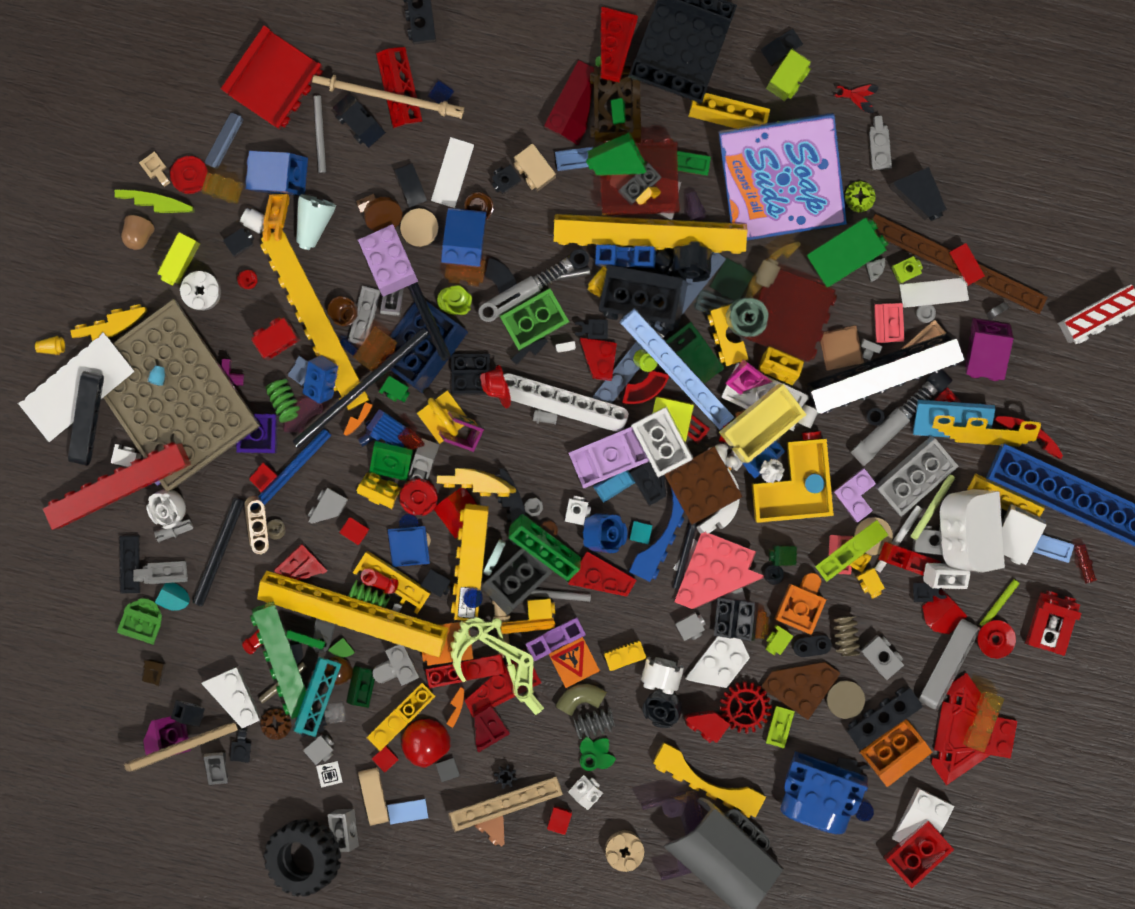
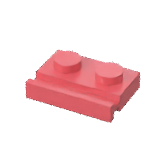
(889, 323)

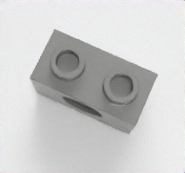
(923, 545)
(872, 651)
(343, 826)

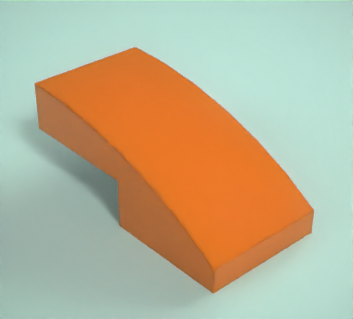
(354, 423)
(457, 701)

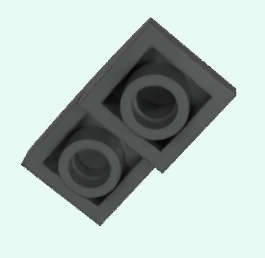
(639, 184)

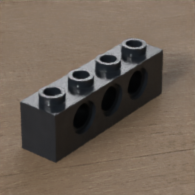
(425, 34)
(863, 739)

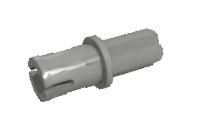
(181, 527)

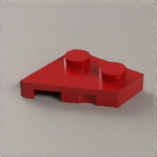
(599, 357)
(300, 565)

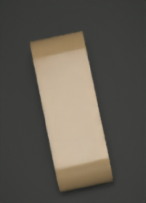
(254, 516)
(373, 796)

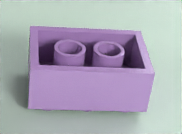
(388, 260)

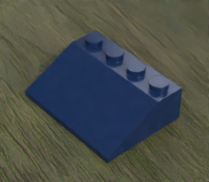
(423, 362)

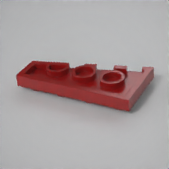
(616, 38)
(497, 690)

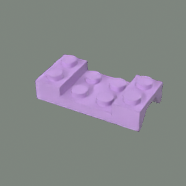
(608, 457)

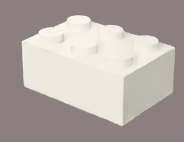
(662, 441)

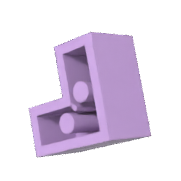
(850, 494)

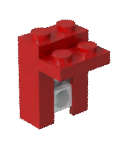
(1050, 604)

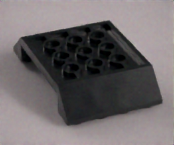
(683, 45)

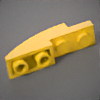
(117, 323)
(479, 481)
(400, 717)

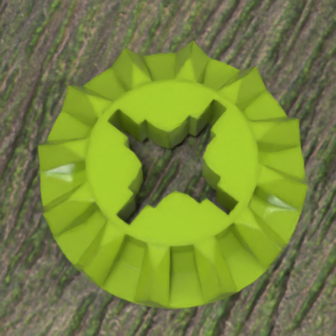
(853, 203)

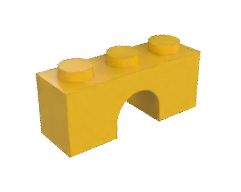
(730, 351)

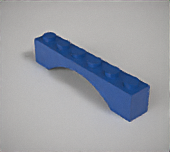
(647, 561)

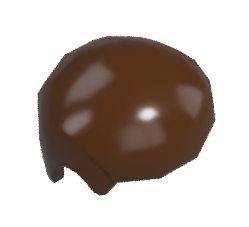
(479, 202)
(342, 311)
(345, 672)

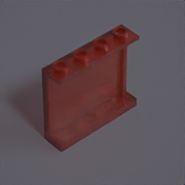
(663, 159)
(795, 315)

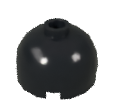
(662, 709)

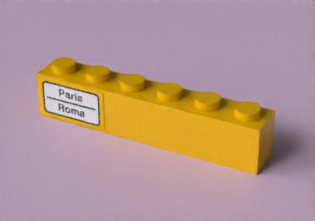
(471, 558)

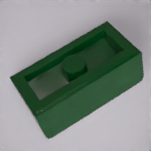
(360, 687)

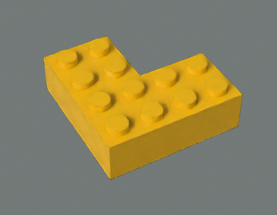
(790, 498)

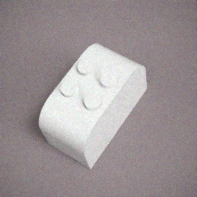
(972, 530)

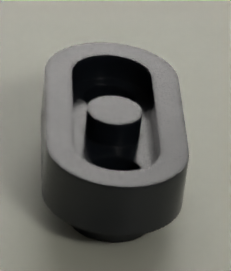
(812, 646)

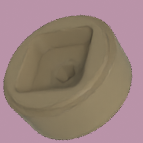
(276, 529)

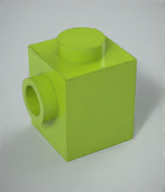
(907, 269)

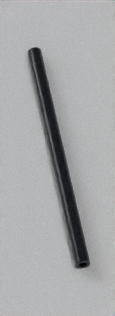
(361, 387)

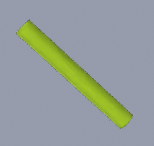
(1000, 602)

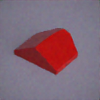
(942, 614)

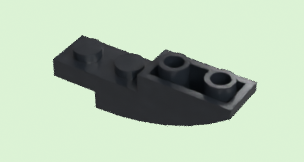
(513, 501)

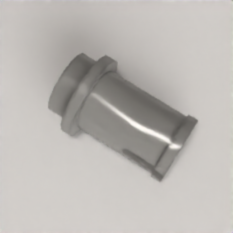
(544, 416)

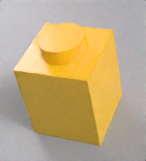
(541, 608)

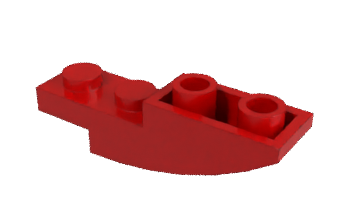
(470, 669)

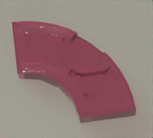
(308, 409)

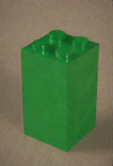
(848, 251)

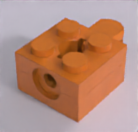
(802, 605)

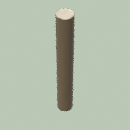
(270, 692)

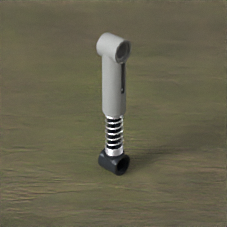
(531, 286)
(898, 418)

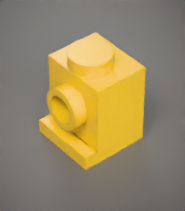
(870, 582)

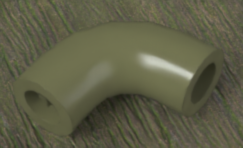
(580, 694)

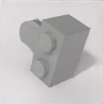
(399, 665)

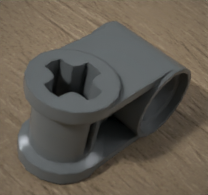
(323, 630)

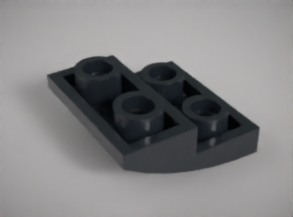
(467, 371)
(736, 619)

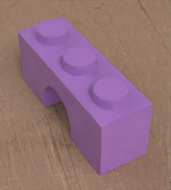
(555, 638)

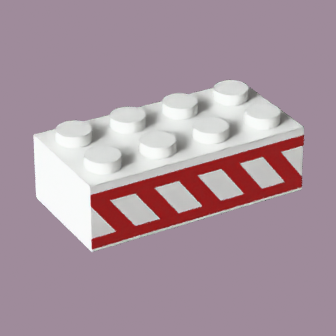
(1096, 316)

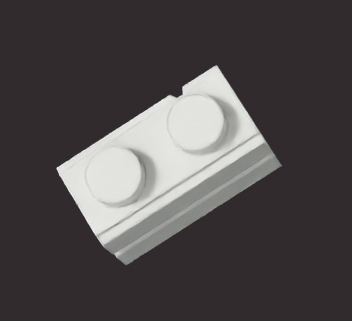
(945, 577)

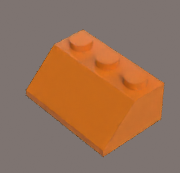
(896, 752)

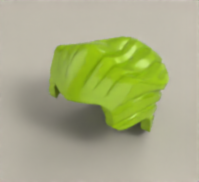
(454, 300)

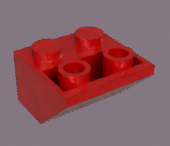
(709, 723)

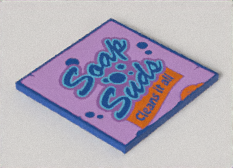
(783, 176)

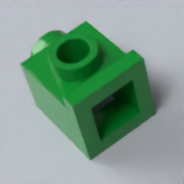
(395, 390)

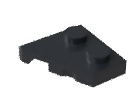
(649, 483)

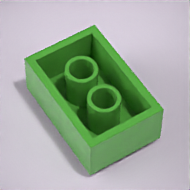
(534, 319)

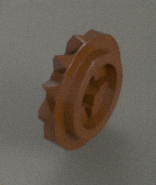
(280, 716)

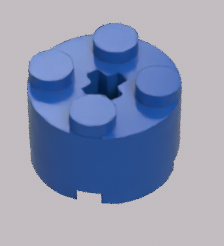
(604, 533)

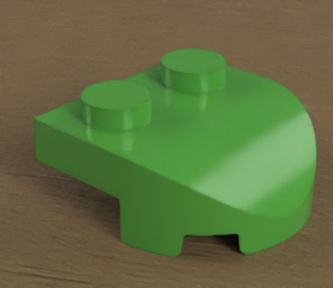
(141, 621)

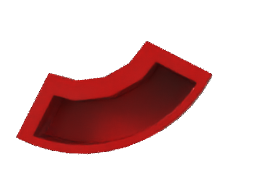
(646, 389)

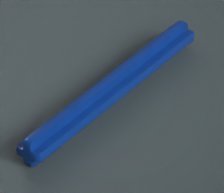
(292, 468)

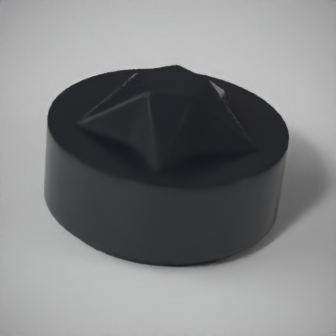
(774, 574)

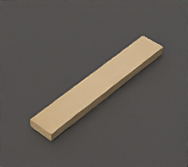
(181, 746)
(505, 804)

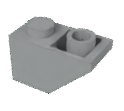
(423, 460)
(330, 506)

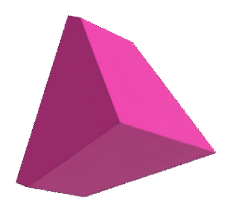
(746, 378)

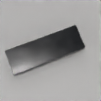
(128, 562)

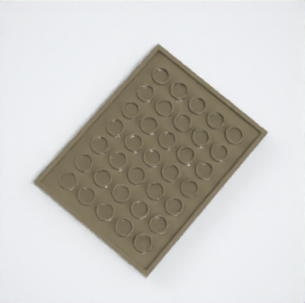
(193, 405)

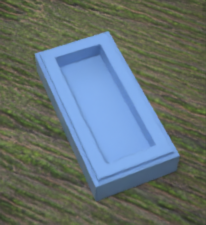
(1054, 548)
(407, 811)

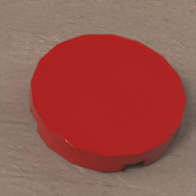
(188, 174)
(418, 497)

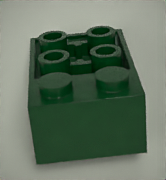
(695, 352)

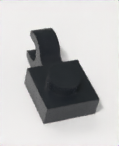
(241, 749)

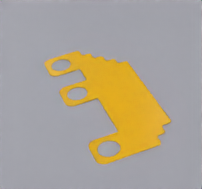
(981, 435)

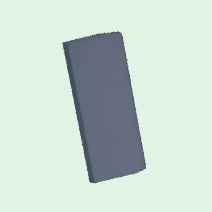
(224, 140)

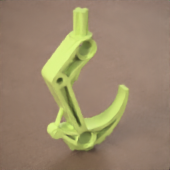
(520, 675)

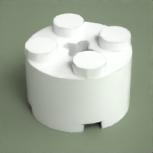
(211, 291)
(662, 675)

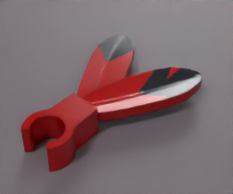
(857, 96)

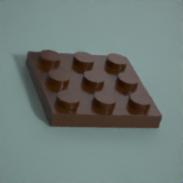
(703, 485)

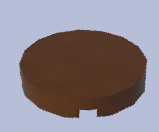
(382, 213)

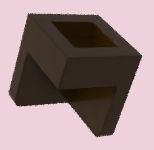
(153, 672)

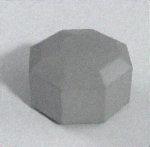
(533, 507)

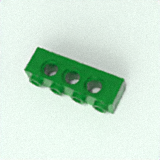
(544, 547)

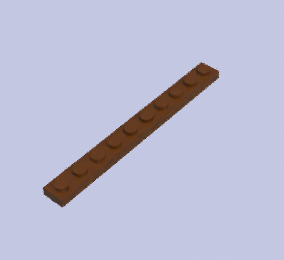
(940, 257)

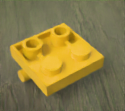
(378, 490)

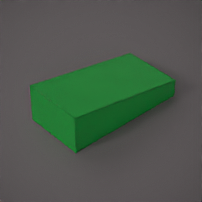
(618, 111)

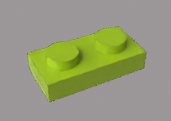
(780, 726)

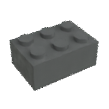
(516, 580)

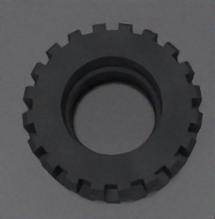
(282, 866)

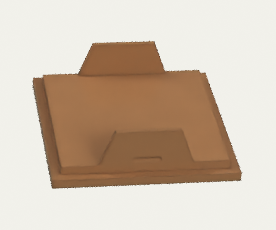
(841, 348)

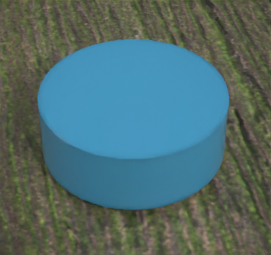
(814, 483)

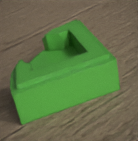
(342, 649)

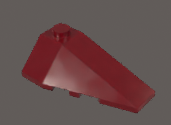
(572, 108)

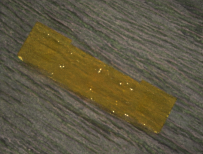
(786, 252)

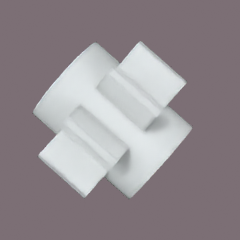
(772, 470)

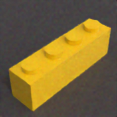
(728, 112)

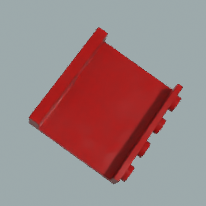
(272, 78)

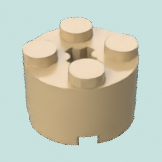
(619, 841)

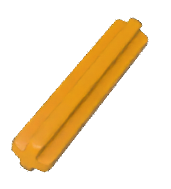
(527, 625)

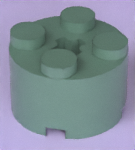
(736, 314)

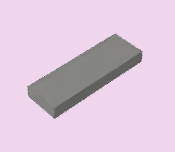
(367, 308)

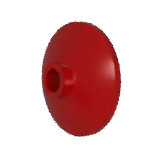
(1005, 643)

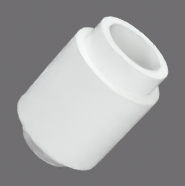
(253, 220)

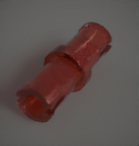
(1085, 563)

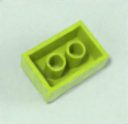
(791, 71)

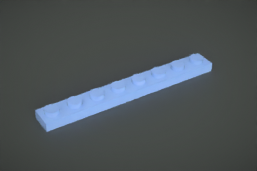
(676, 369)

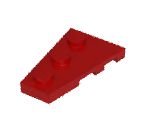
(601, 576)

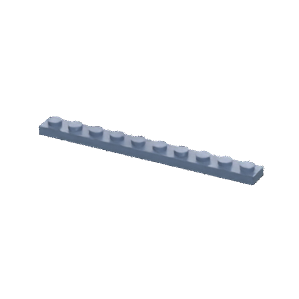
(626, 368)

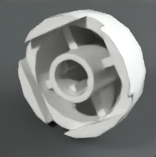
(166, 508)

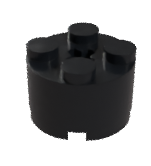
(692, 262)

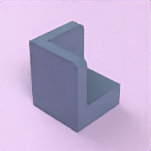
(299, 371)

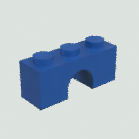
(625, 257)

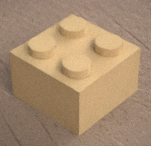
(534, 168)

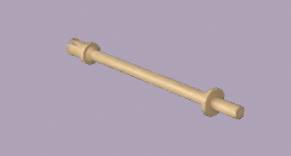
(443, 108)

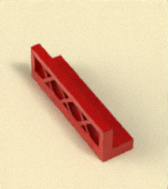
(390, 74)

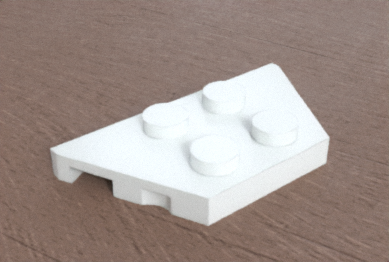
(720, 662)

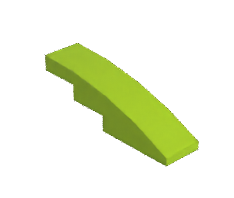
(161, 203)

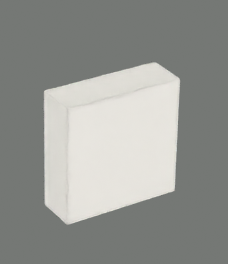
(565, 347)

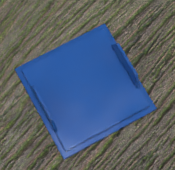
(408, 546)

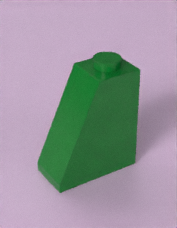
(617, 157)

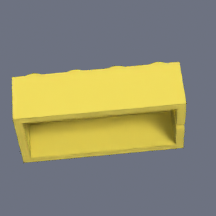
(762, 423)

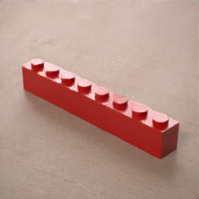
(117, 486)

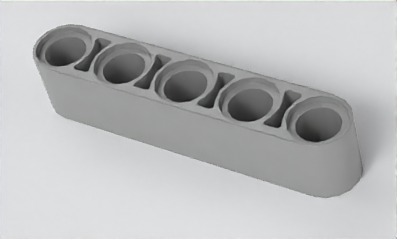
(949, 664)

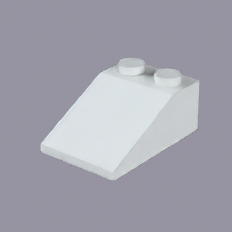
(923, 808)

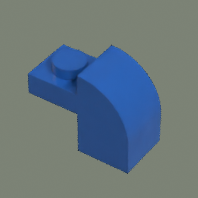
(773, 451)

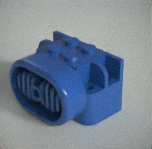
(822, 794)

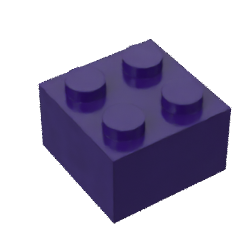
(263, 438)

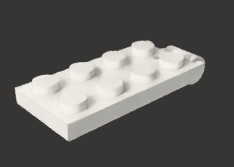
(750, 396)

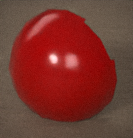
(425, 742)

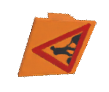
(574, 662)

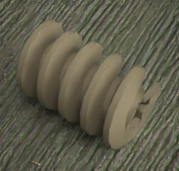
(846, 636)

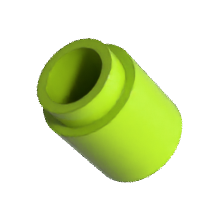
(644, 360)

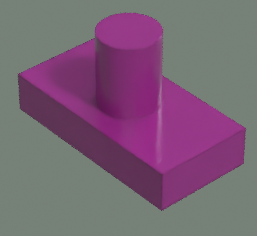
(236, 379)

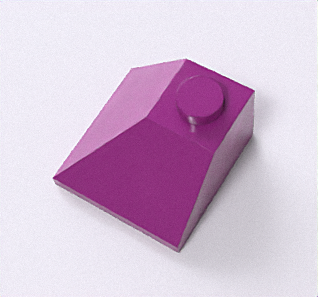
(164, 733)

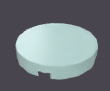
(494, 557)

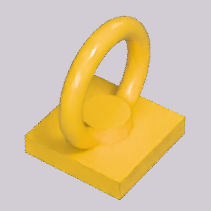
(436, 415)

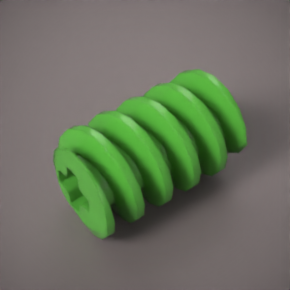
(281, 400)
(365, 595)

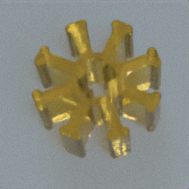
(222, 188)

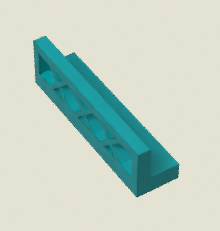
(311, 693)

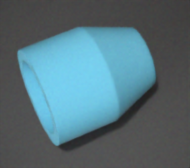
(157, 376)

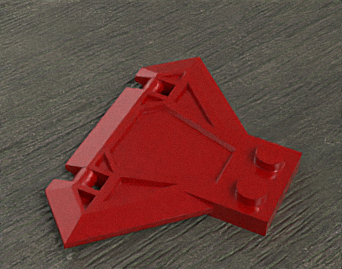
(954, 726)

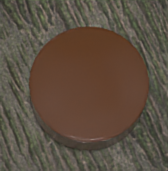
(550, 527)

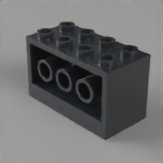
(642, 284)

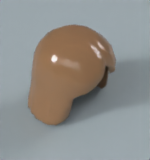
(136, 232)

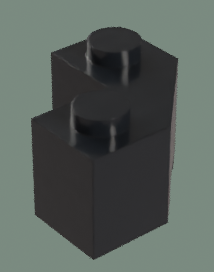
(359, 120)

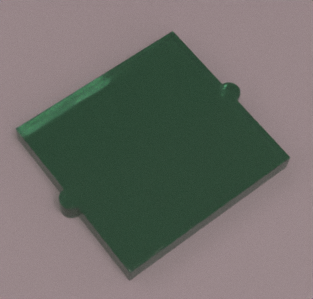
(732, 280)

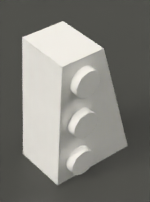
(234, 696)

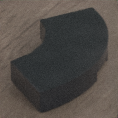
(500, 276)

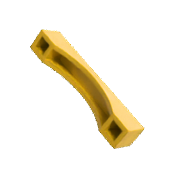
(743, 798)

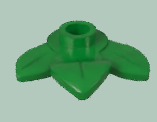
(598, 752)

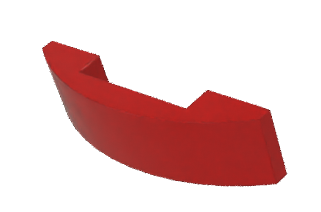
(1049, 446)

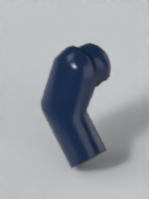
(366, 438)

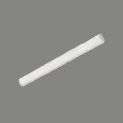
(901, 534)

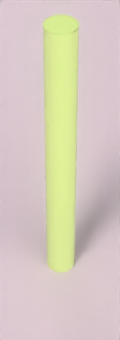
(932, 507)

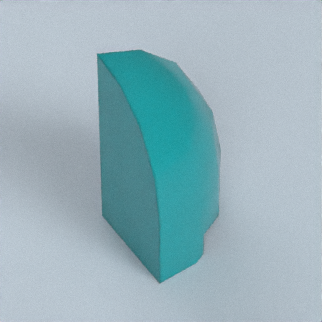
(173, 597)

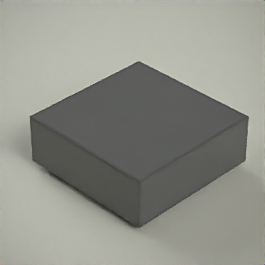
(447, 769)

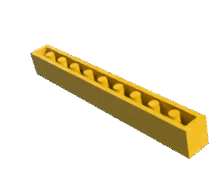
(649, 232)
(312, 314)
(352, 613)

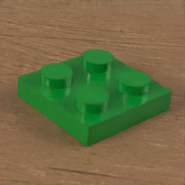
(391, 461)

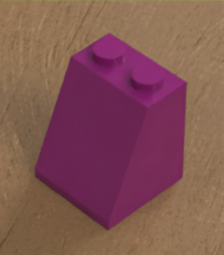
(989, 349)

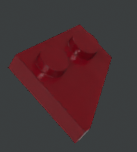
(488, 727)

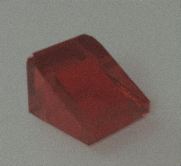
(410, 439)

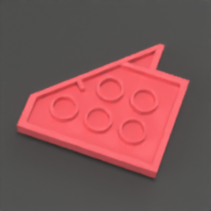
(715, 571)

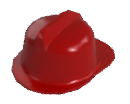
(494, 385)

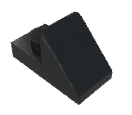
(781, 47)

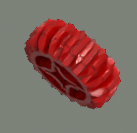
(753, 701)

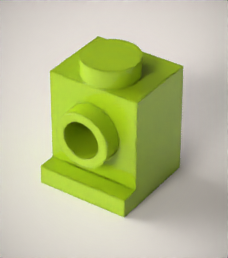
(778, 641)

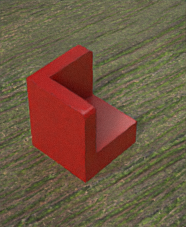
(263, 477)
(354, 531)
(559, 820)

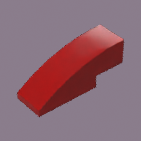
(905, 558)

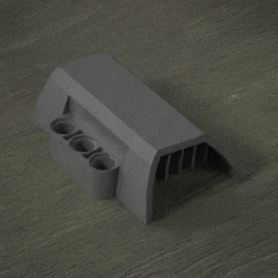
(728, 857)

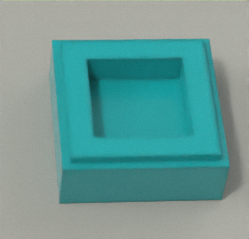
(640, 532)

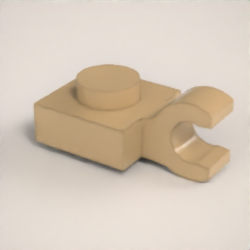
(154, 167)

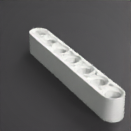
(566, 403)

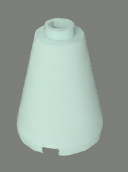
(312, 220)

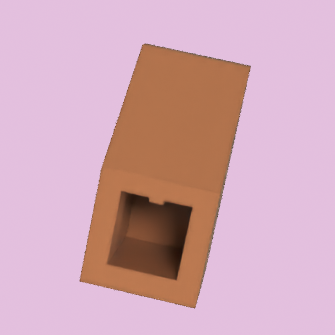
(495, 829)

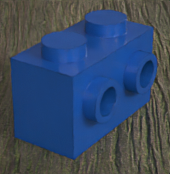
(320, 379)

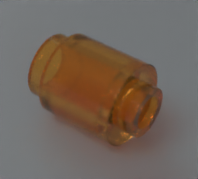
(762, 625)

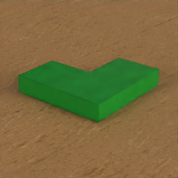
(305, 639)

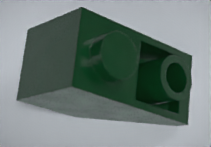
(783, 555)

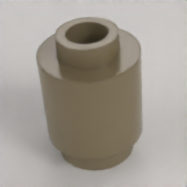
(767, 272)

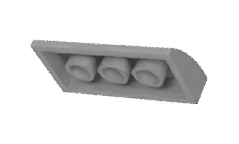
(916, 476)

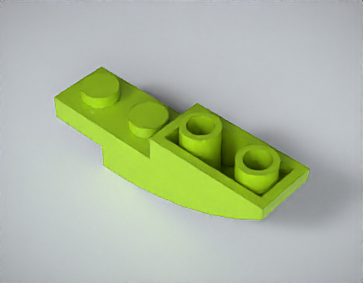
(851, 550)

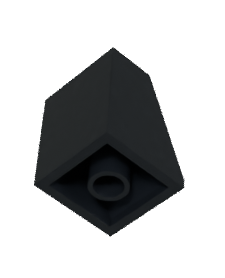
(920, 194)

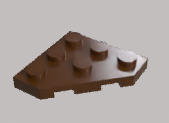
(801, 686)

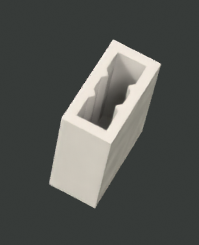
(1021, 533)

